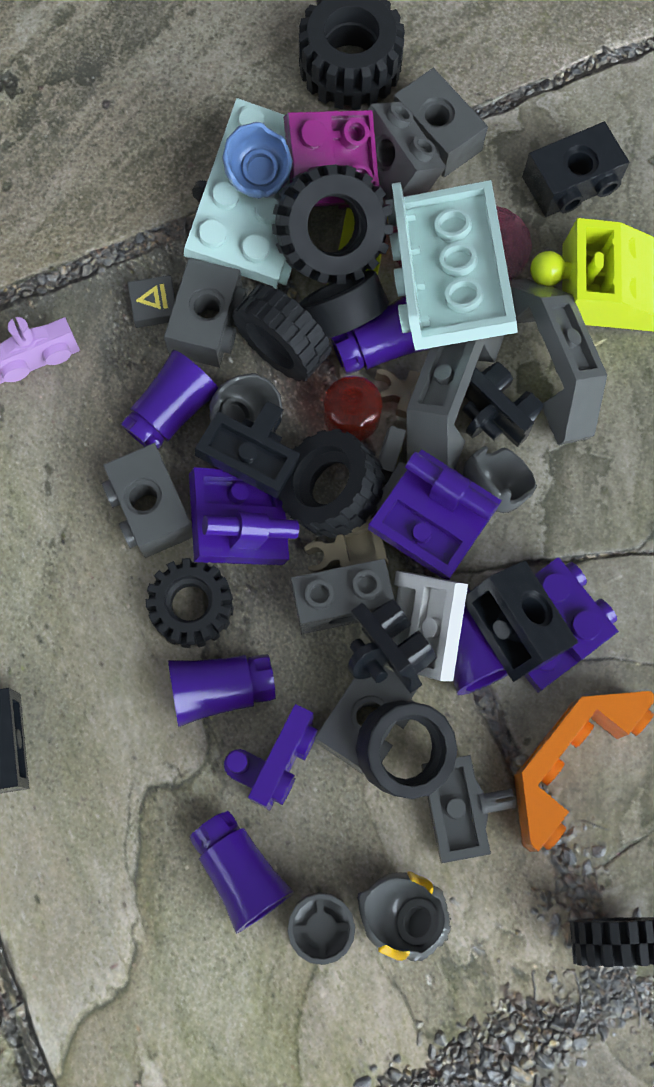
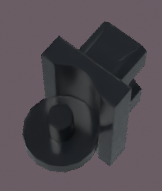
(494, 411)
(404, 659)

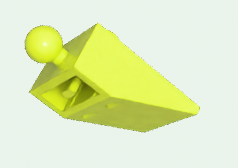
(619, 276)

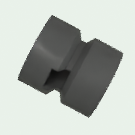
(321, 928)

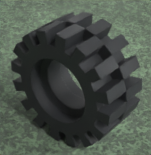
(170, 583)
(613, 941)

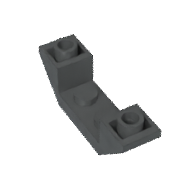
(440, 396)
(576, 408)

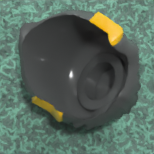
(405, 916)

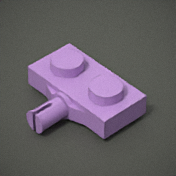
(34, 348)

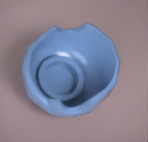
(257, 160)

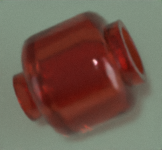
(353, 406)

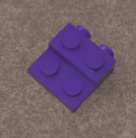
(587, 619)

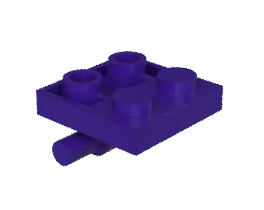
(434, 514)
(237, 521)
(272, 778)

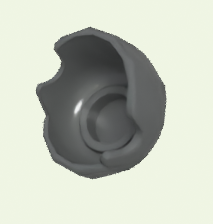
(244, 397)
(502, 476)

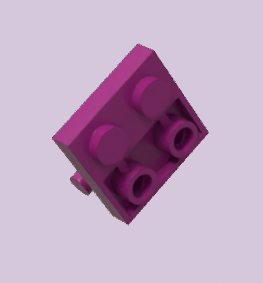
(331, 140)

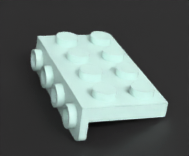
(235, 227)
(450, 265)

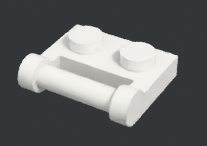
(436, 611)

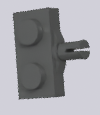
(461, 813)

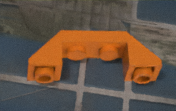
(538, 812)

